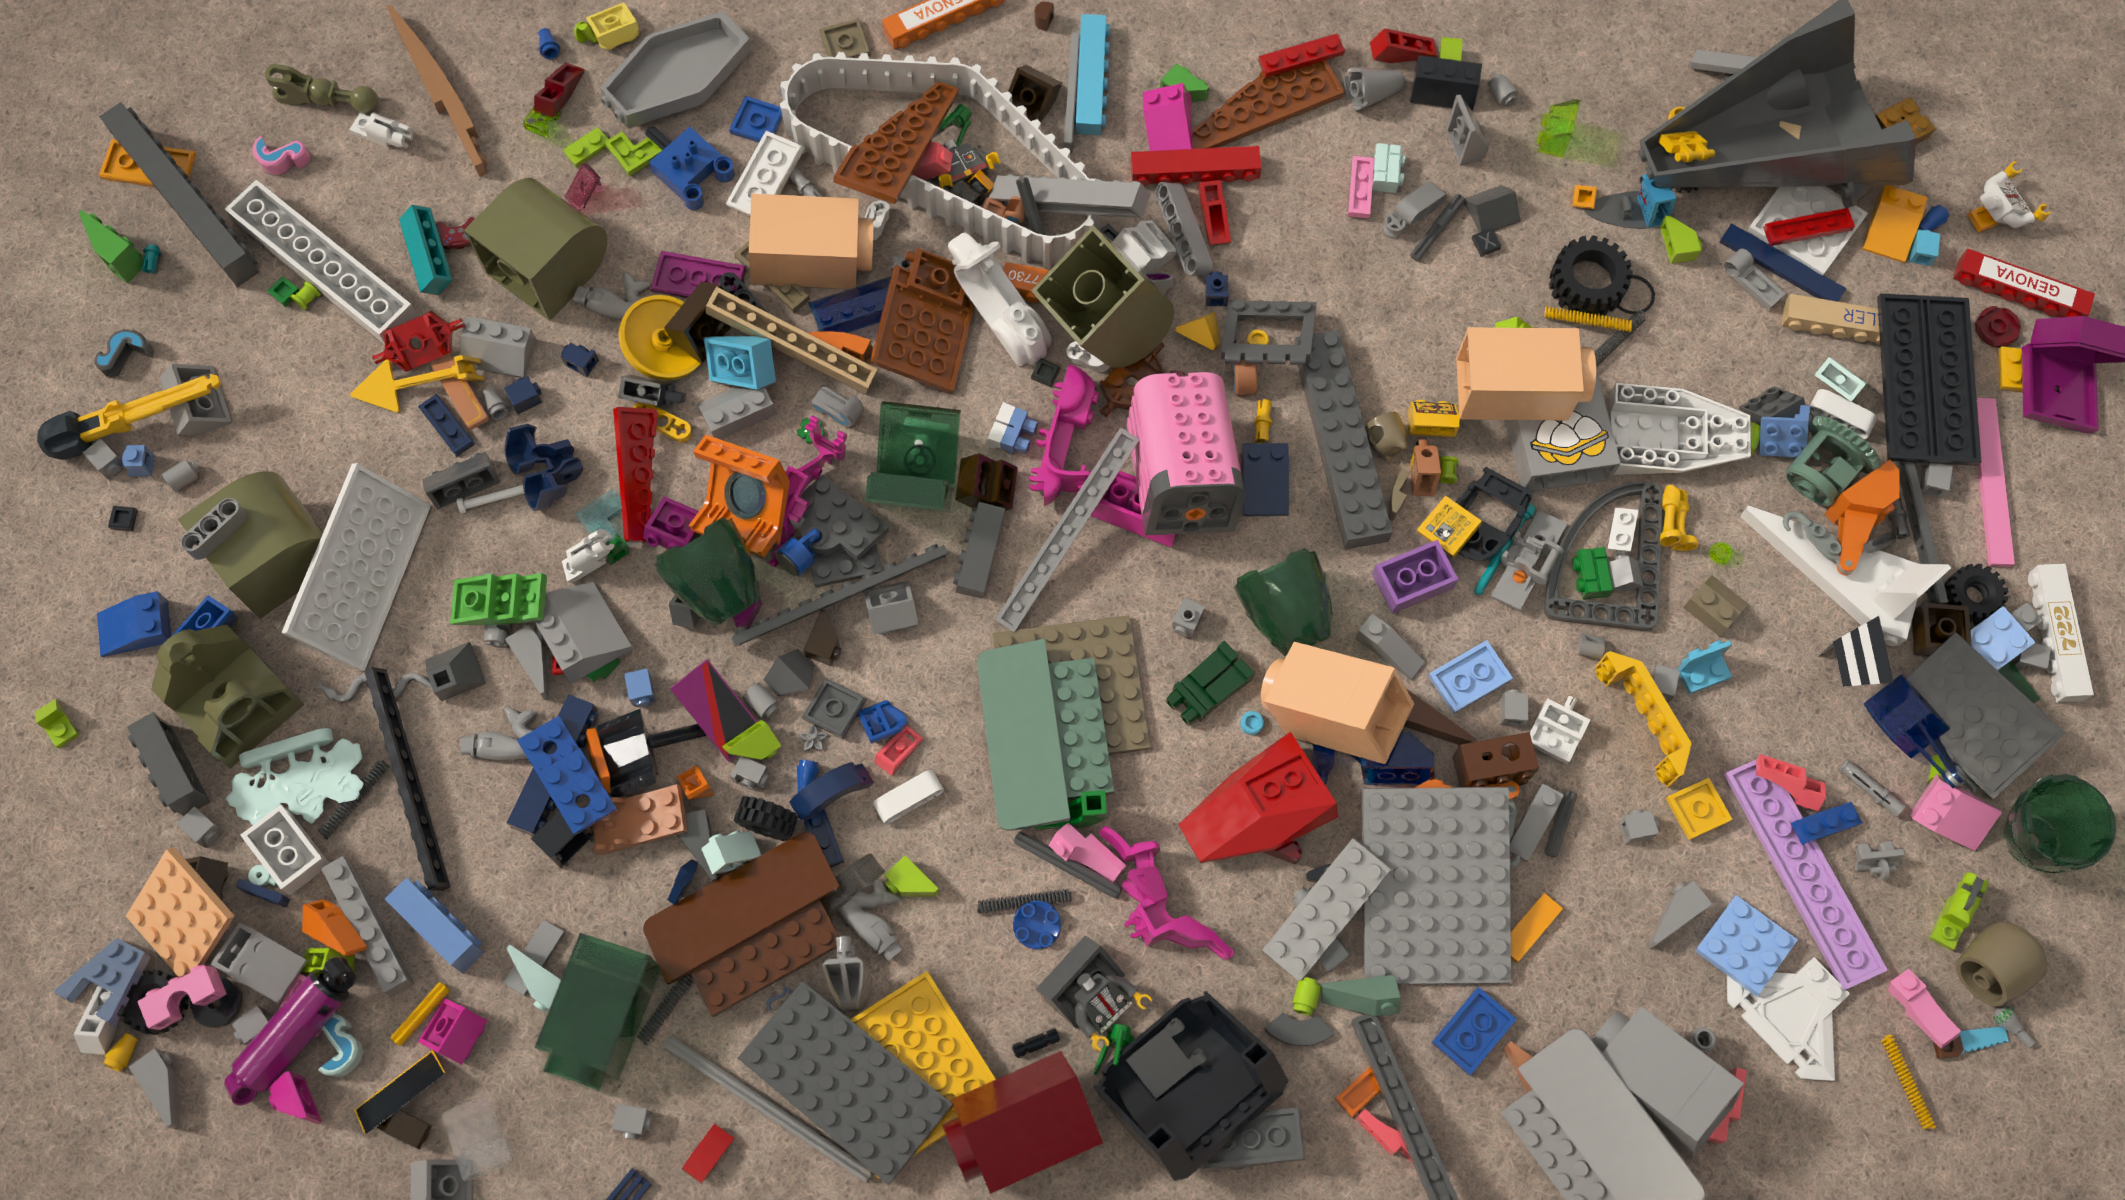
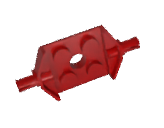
(430, 329)

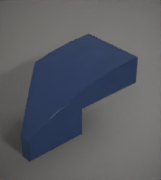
(682, 881)

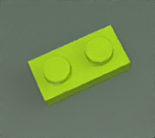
(586, 147)

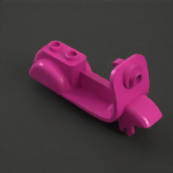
(1072, 410)

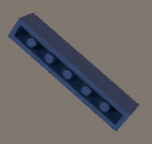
(534, 801)

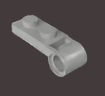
(1749, 277)

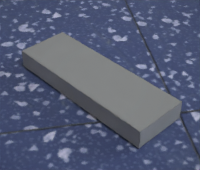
(1719, 61)
(539, 950)

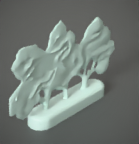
(304, 783)

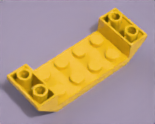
(1653, 705)

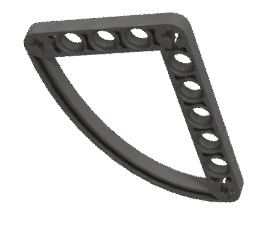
(1644, 544)

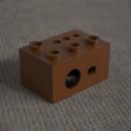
(1483, 764)

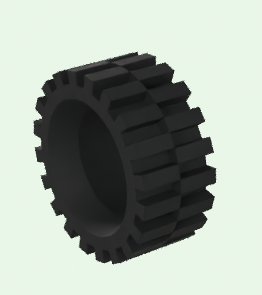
(1580, 297)

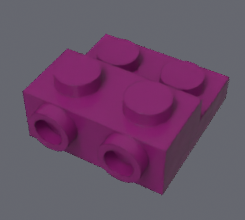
(670, 525)

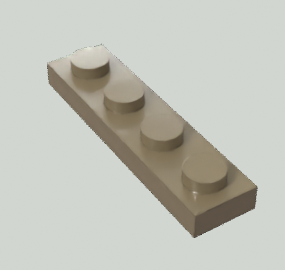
(791, 296)

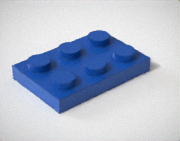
(1473, 1031)

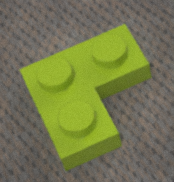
(632, 157)

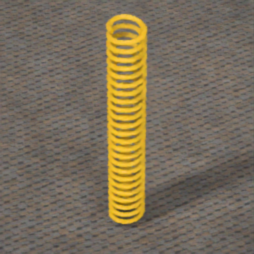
(1610, 323)
(1901, 1067)

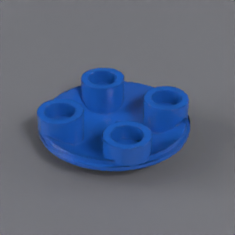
(1037, 924)

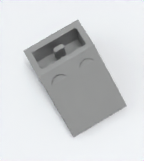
(259, 962)

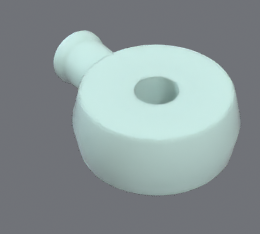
(264, 880)

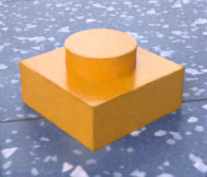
(1982, 219)

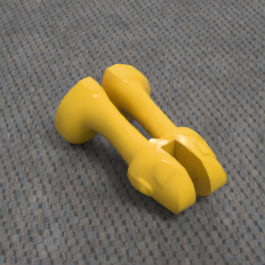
(1676, 507)

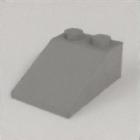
(1465, 133)

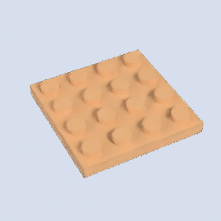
(179, 914)

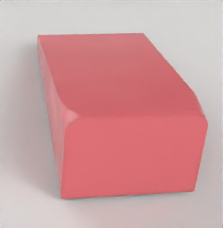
(897, 750)

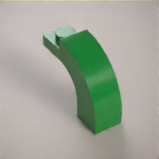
(1084, 811)

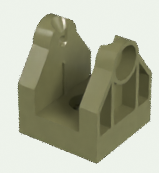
(222, 690)

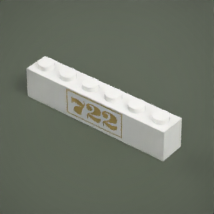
(2061, 633)

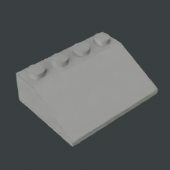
(581, 630)

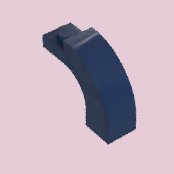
(828, 788)

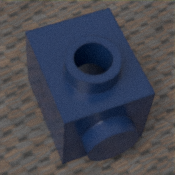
(523, 394)

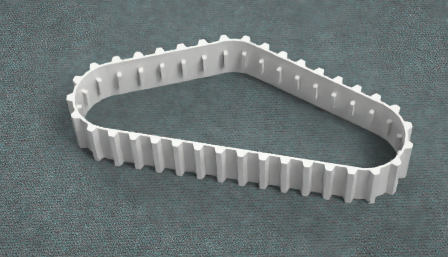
(919, 77)

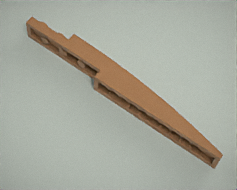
(440, 90)

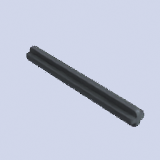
(1069, 866)

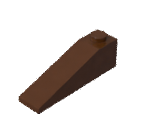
(1431, 722)

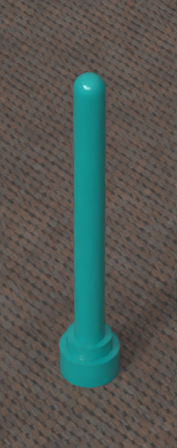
(1494, 563)

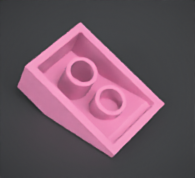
(1955, 813)

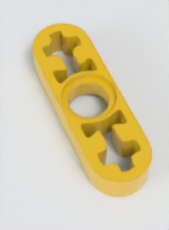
(678, 423)

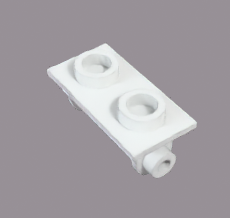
(1623, 530)

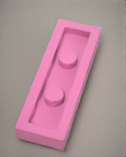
(1361, 187)

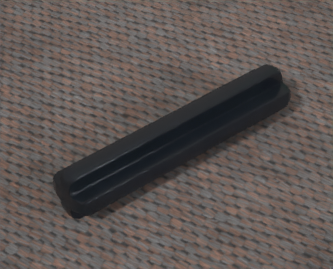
(675, 736)

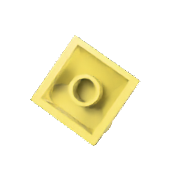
(613, 26)

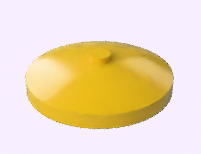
(647, 342)

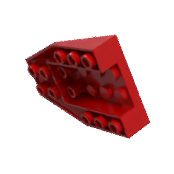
(1260, 806)

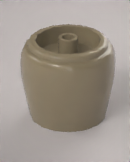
(2002, 963)

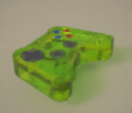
(536, 122)

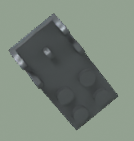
(1268, 1139)

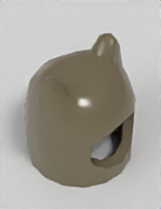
(1389, 437)

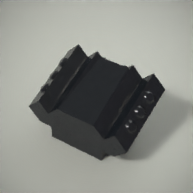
(627, 753)

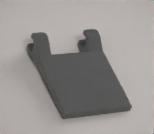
(1162, 1062)

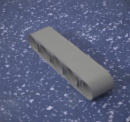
(1184, 229)

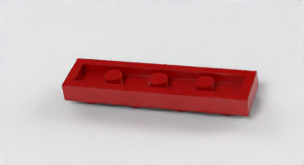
(1301, 55)
(1809, 226)

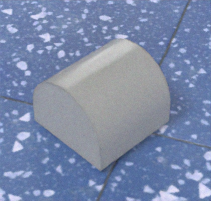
(1591, 646)

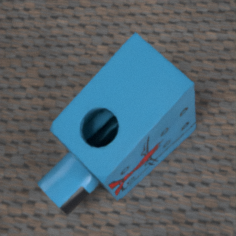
(1655, 201)

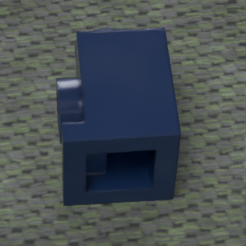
(1216, 289)
(579, 358)

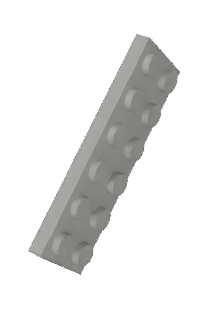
(1326, 909)

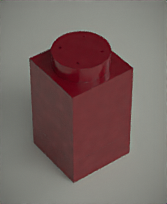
(1021, 1123)

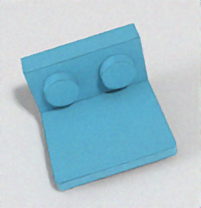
(1705, 667)

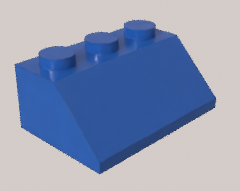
(208, 615)

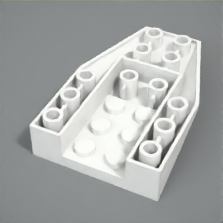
(1674, 430)

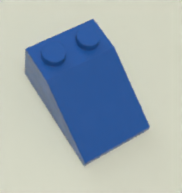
(134, 624)

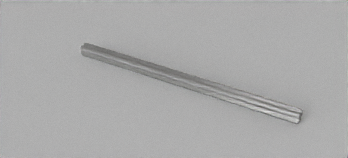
(768, 1109)

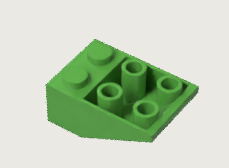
(114, 251)

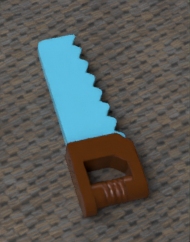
(1972, 1040)

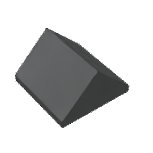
(1493, 208)

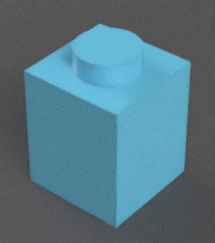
(1924, 248)

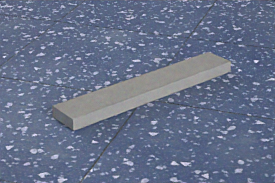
(1072, 91)

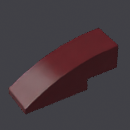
(557, 89)

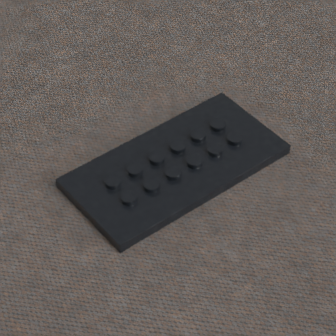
(1928, 379)

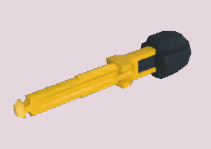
(72, 434)

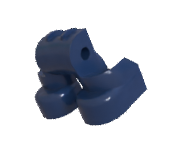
(543, 486)

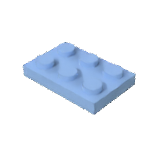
(2000, 638)
(1470, 677)

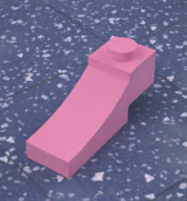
(1087, 851)
(1923, 1009)

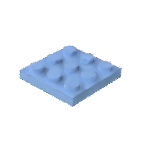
(1746, 945)

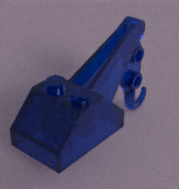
(1407, 765)

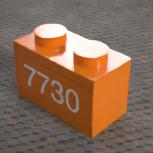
(1024, 279)

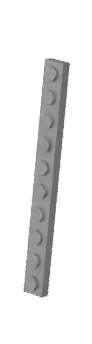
(1067, 529)

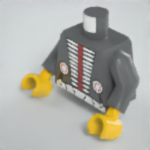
(1102, 1002)

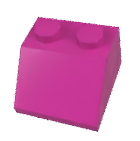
(453, 1031)

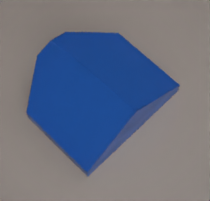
(882, 721)

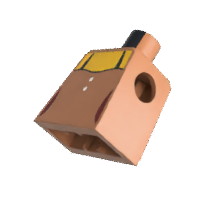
(1424, 462)

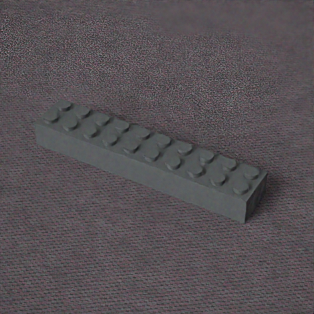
(180, 193)
(1343, 444)

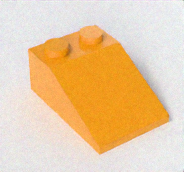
(1894, 222)

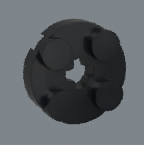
(222, 1014)

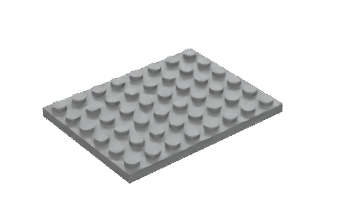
(1448, 891)

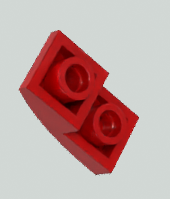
(707, 1153)

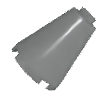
(1371, 85)

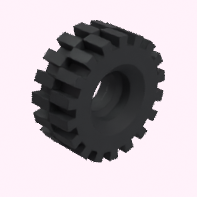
(1982, 580)
(766, 818)
(146, 983)

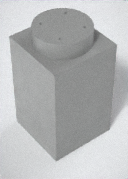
(1669, 1077)

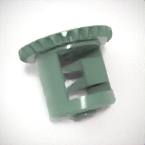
(1851, 458)

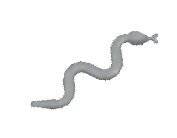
(332, 694)

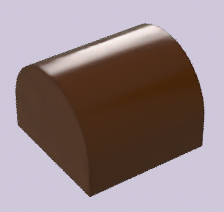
(1044, 15)

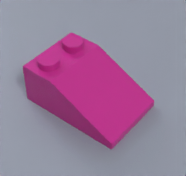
(1168, 118)

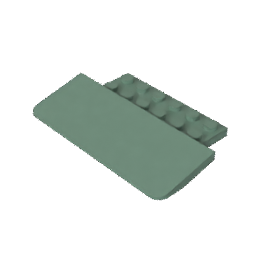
(1041, 733)

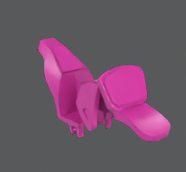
(1150, 915)

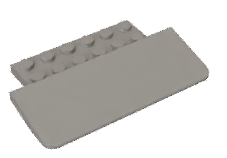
(1594, 1130)

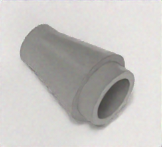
(495, 405)

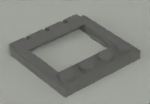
(1261, 311)

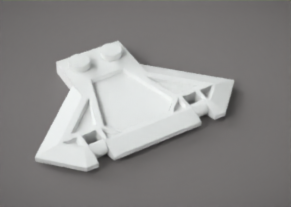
(1795, 1016)

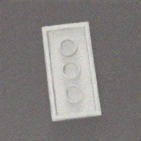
(765, 171)

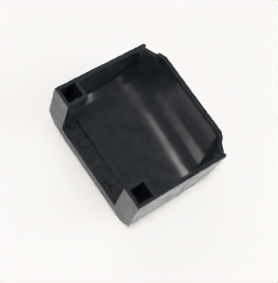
(1207, 1103)

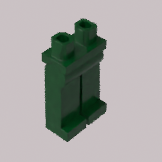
(1207, 687)

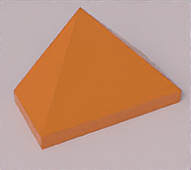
(694, 784)

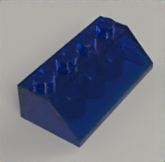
(851, 308)

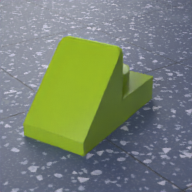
(56, 723)

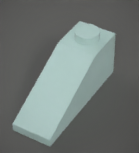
(538, 981)

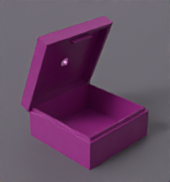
(2065, 357)

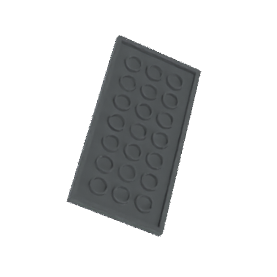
(845, 1082)

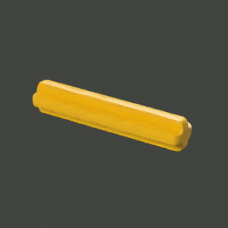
(420, 1013)

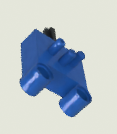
(687, 163)

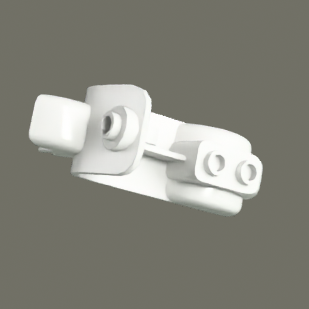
(998, 301)

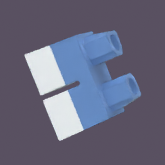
(1009, 428)

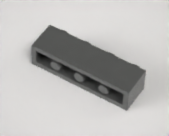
(979, 551)

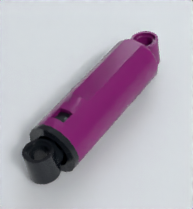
(290, 1030)

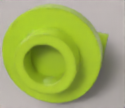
(583, 32)

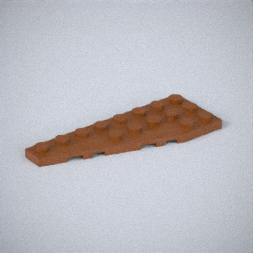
(1268, 103)

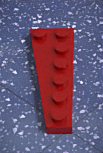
(634, 446)

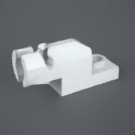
(382, 130)
(587, 555)

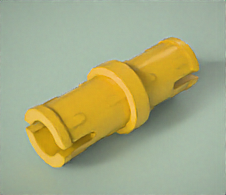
(1263, 421)

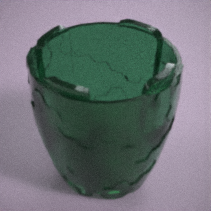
(712, 573)
(1288, 601)
(2067, 818)

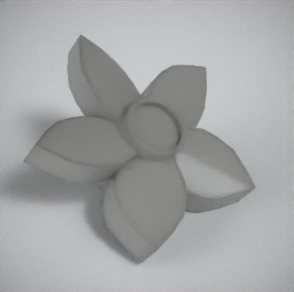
(813, 739)

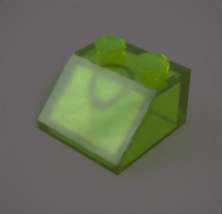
(1557, 128)

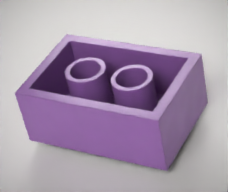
(1414, 576)

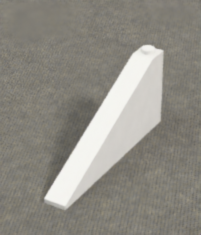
(1850, 592)

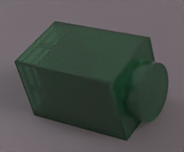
(596, 1012)

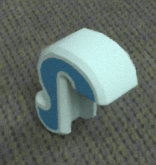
(347, 1046)

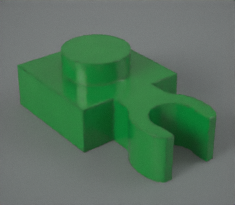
(619, 551)

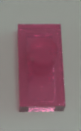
(583, 186)

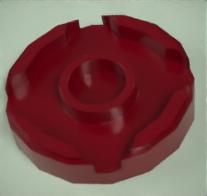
(1991, 327)

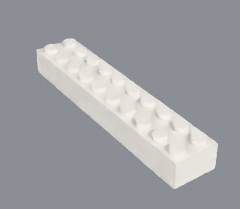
(319, 261)

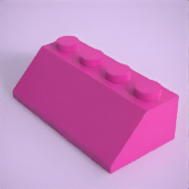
(1122, 508)

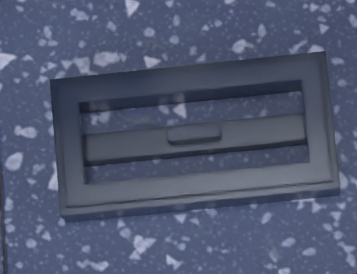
(262, 893)
(625, 1181)

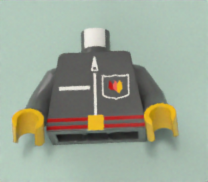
(966, 163)

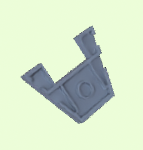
(112, 970)

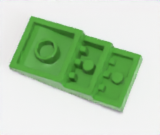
(498, 599)

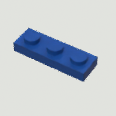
(1826, 823)

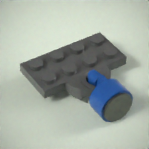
(830, 523)

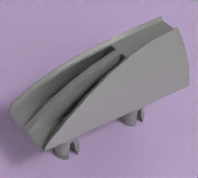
(848, 977)

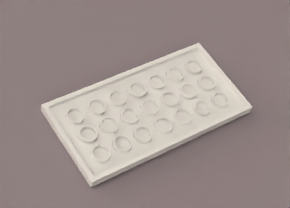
(357, 568)

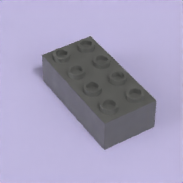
(167, 764)

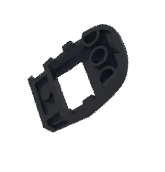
(1487, 539)

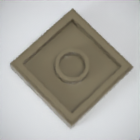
(845, 38)

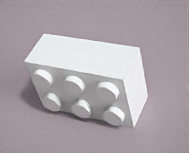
(285, 849)

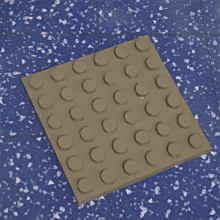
(1116, 669)

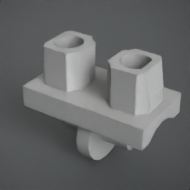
(1879, 862)

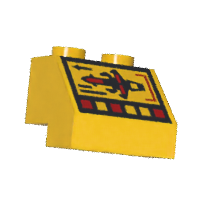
(1433, 418)

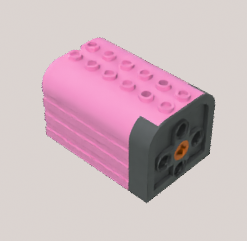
(1185, 455)

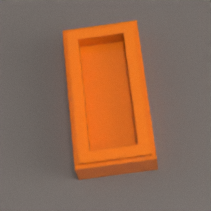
(1359, 1093)

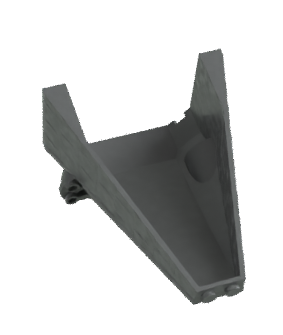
(1797, 82)

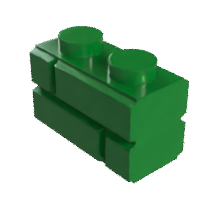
(1593, 573)

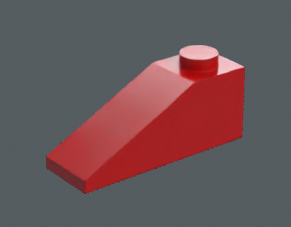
(1398, 46)

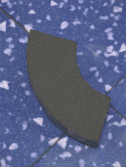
(1299, 1032)

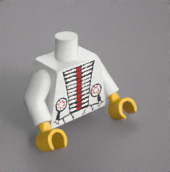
(2005, 202)

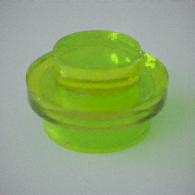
(1721, 553)

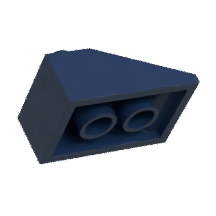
(1265, 479)

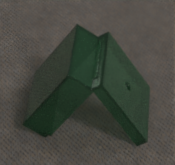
(913, 474)

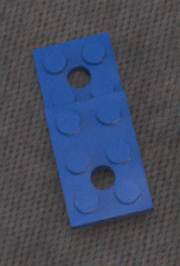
(567, 775)

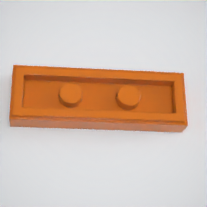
(597, 758)

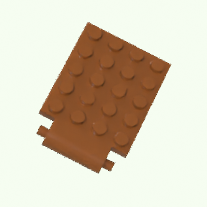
(924, 322)

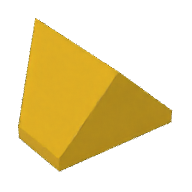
(1202, 330)

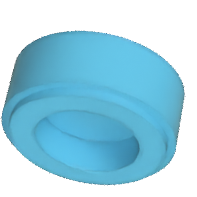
(1252, 723)

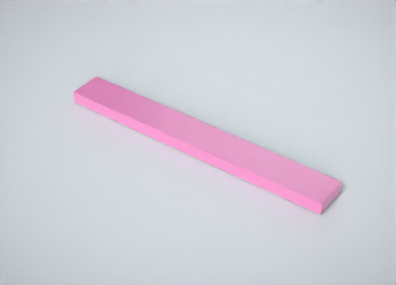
(1993, 487)

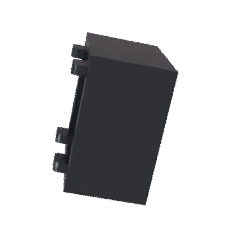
(559, 841)

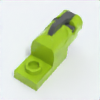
(1959, 910)

